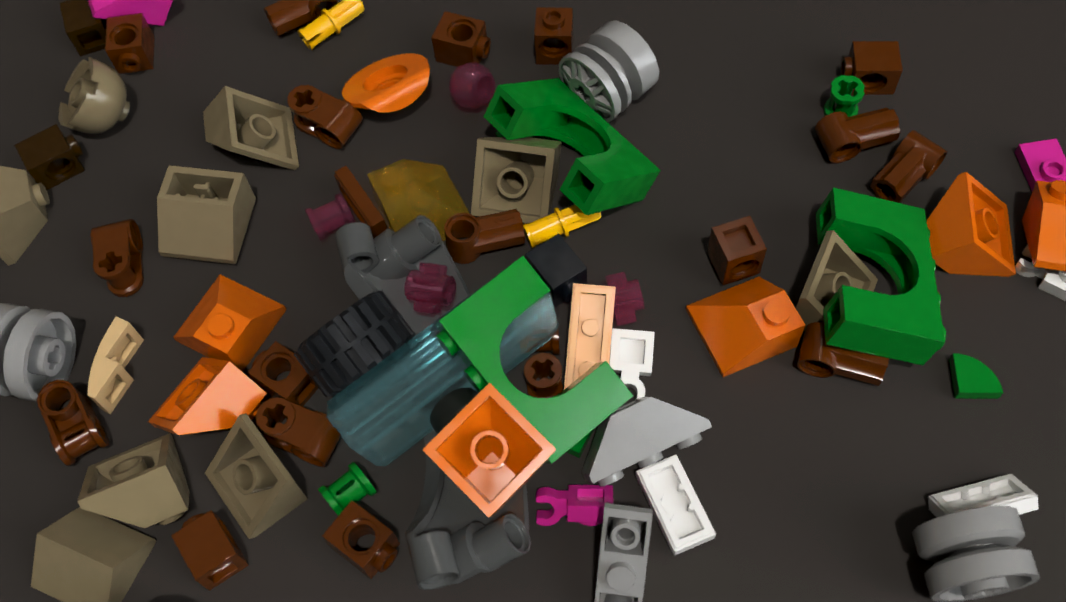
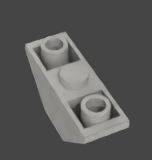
(638, 435)
(623, 553)

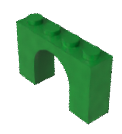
(611, 167)
(897, 238)
(476, 333)

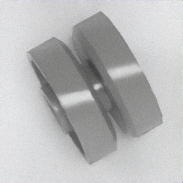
(33, 349)
(975, 554)

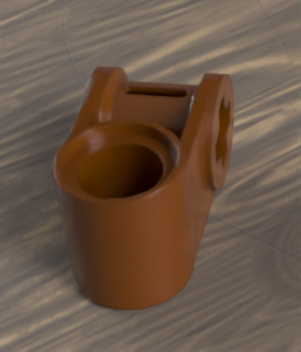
(323, 115)
(118, 256)
(75, 427)
(304, 434)

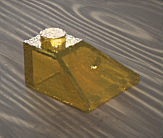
(415, 189)

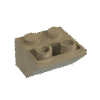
(203, 214)

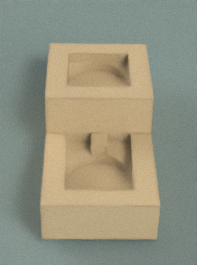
(108, 375)

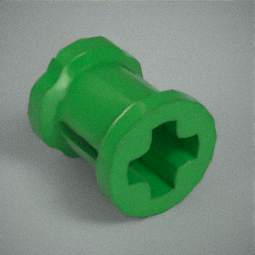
(841, 94)
(348, 487)

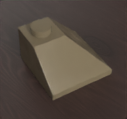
(251, 127)
(515, 176)
(21, 212)
(138, 485)

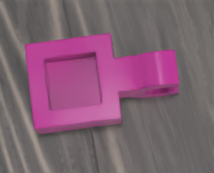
(579, 503)

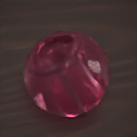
(472, 85)

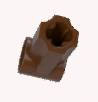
(293, 13)
(846, 136)
(913, 160)
(483, 234)
(827, 360)

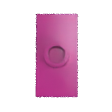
(1042, 161)

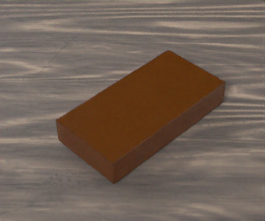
(359, 201)

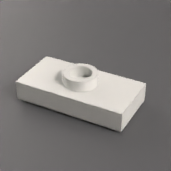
(998, 491)
(675, 505)

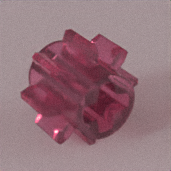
(430, 288)
(627, 298)

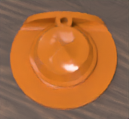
(388, 83)

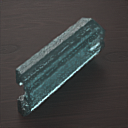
(394, 400)

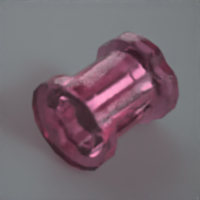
(329, 216)

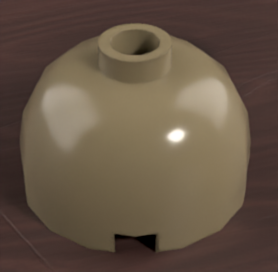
(95, 98)

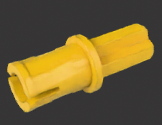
(330, 22)
(558, 222)

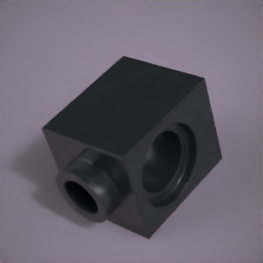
(558, 268)

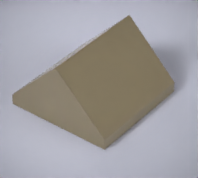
(833, 267)
(252, 479)
(88, 558)

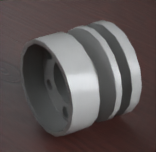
(610, 69)

